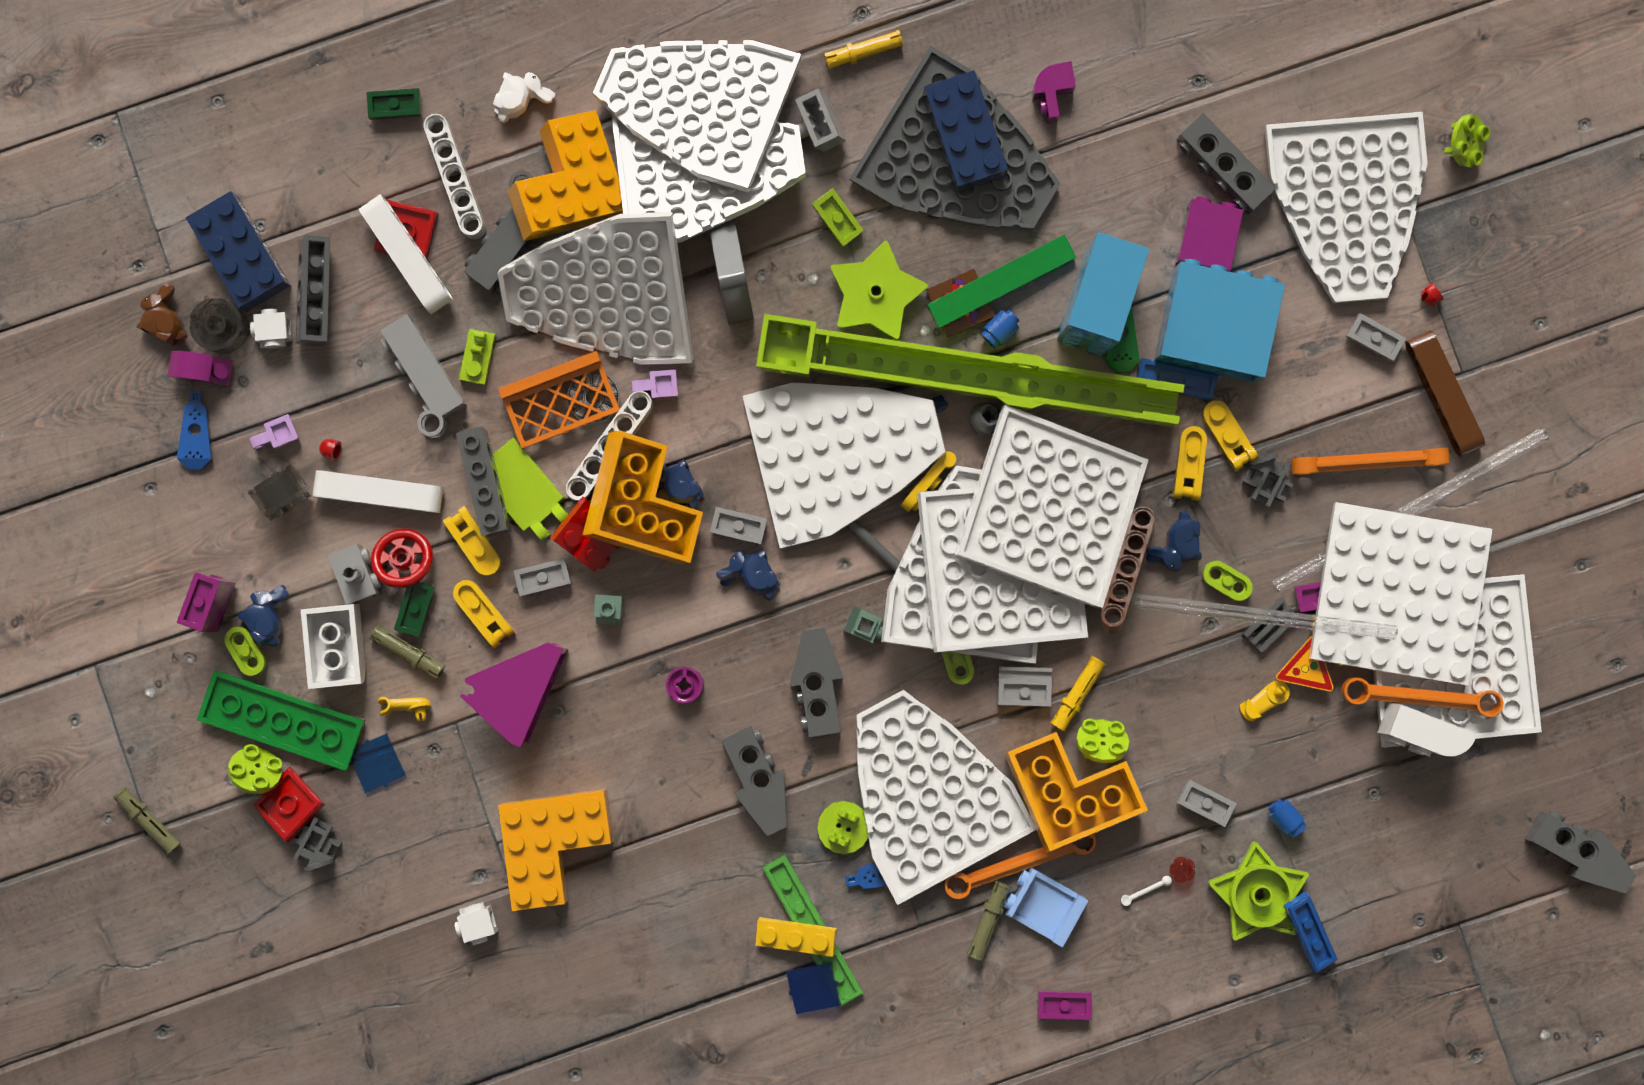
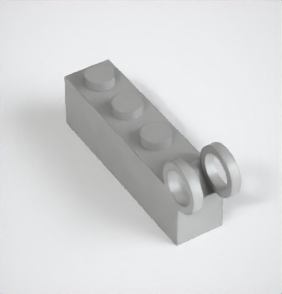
(425, 372)

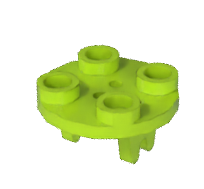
(1468, 141)
(1102, 740)
(245, 763)
(836, 838)

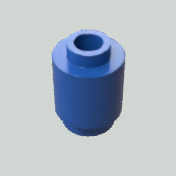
(1000, 329)
(1286, 818)

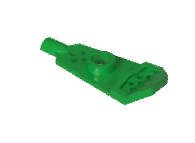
(1127, 345)

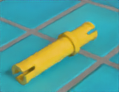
(861, 50)
(1074, 699)

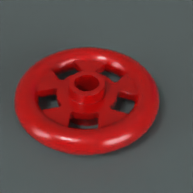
(398, 537)

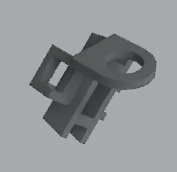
(1263, 480)
(319, 843)

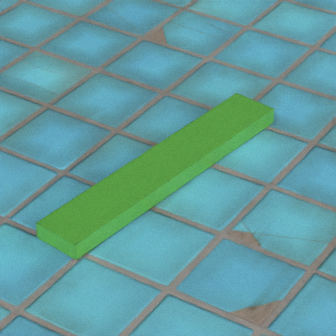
(802, 910)

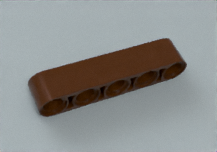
(1445, 393)
(1124, 581)

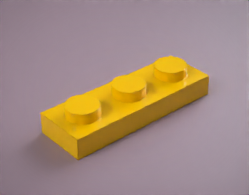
(796, 936)

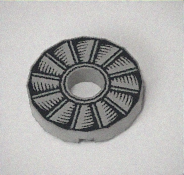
(594, 380)

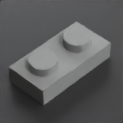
(1375, 337)
(738, 525)
(542, 577)
(1206, 803)

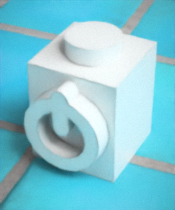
(271, 328)
(476, 923)

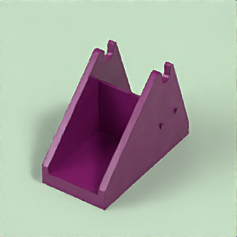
(515, 691)

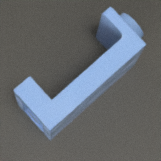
(1045, 906)

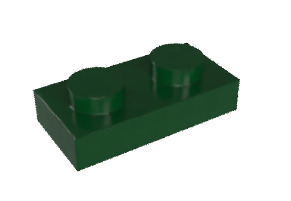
(394, 104)
(415, 609)

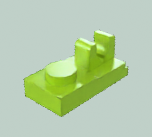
(837, 217)
(477, 357)

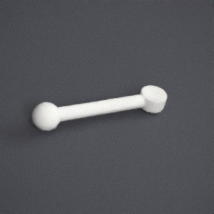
(1126, 899)

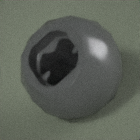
(984, 418)

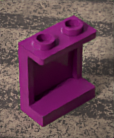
(1210, 233)
(206, 602)

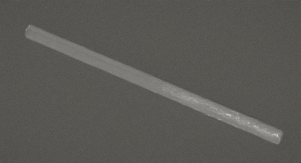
(1429, 499)
(1261, 616)

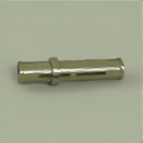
(411, 654)
(138, 812)
(990, 916)

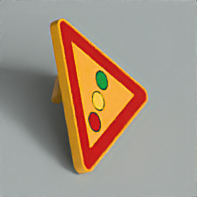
(1306, 671)

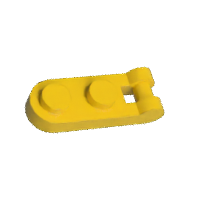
(1228, 434)
(1190, 463)
(929, 481)
(476, 547)
(481, 611)

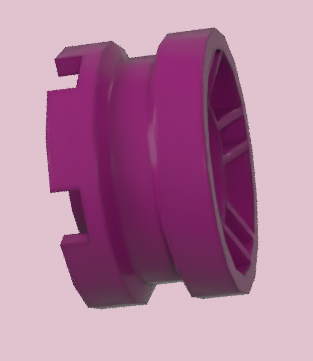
(694, 679)

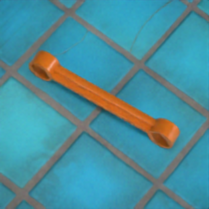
(1425, 457)
(1423, 697)
(1014, 865)

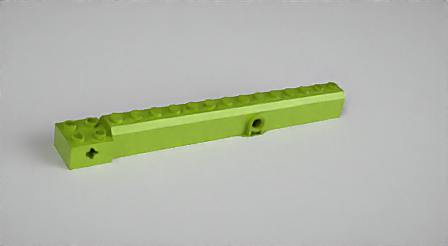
(1016, 379)

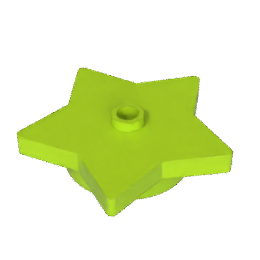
(880, 311)
(1239, 890)

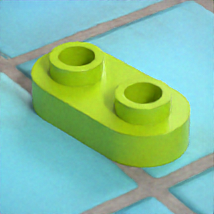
(1226, 580)
(243, 653)
(952, 661)

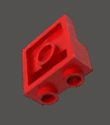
(570, 537)

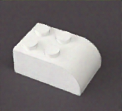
(333, 646)
(1423, 732)

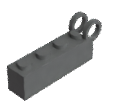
(499, 247)

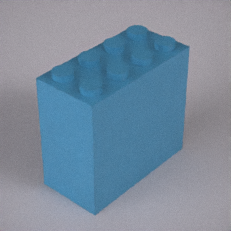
(1102, 294)
(1219, 321)

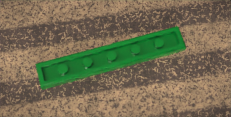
(1001, 281)

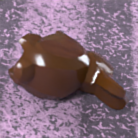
(161, 320)

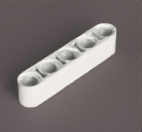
(449, 165)
(405, 254)
(596, 453)
(377, 491)

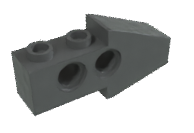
(817, 658)
(763, 803)
(1599, 866)

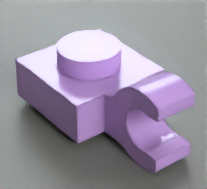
(661, 384)
(278, 432)

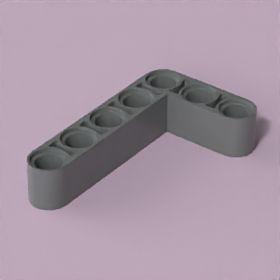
(731, 272)

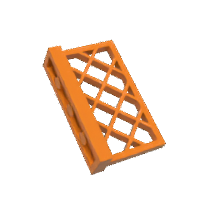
(548, 379)

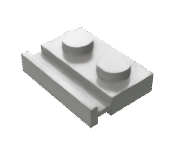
(1024, 686)

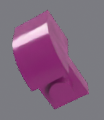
(1053, 81)
(200, 368)

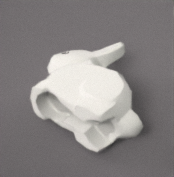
(516, 94)

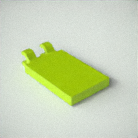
(527, 489)

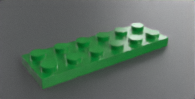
(281, 720)

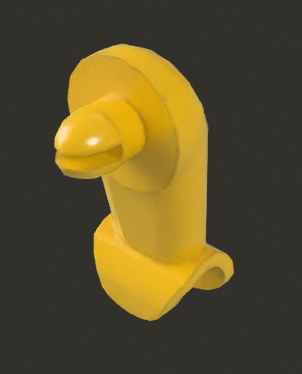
(1268, 698)
(415, 705)

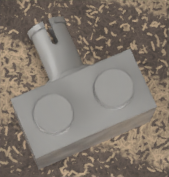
(819, 121)
(355, 574)

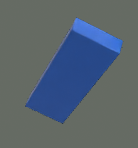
(1196, 382)
(1310, 932)

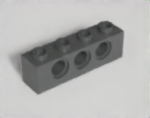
(1223, 149)
(312, 290)
(483, 482)

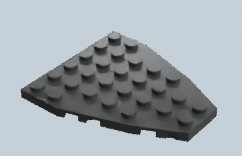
(911, 173)

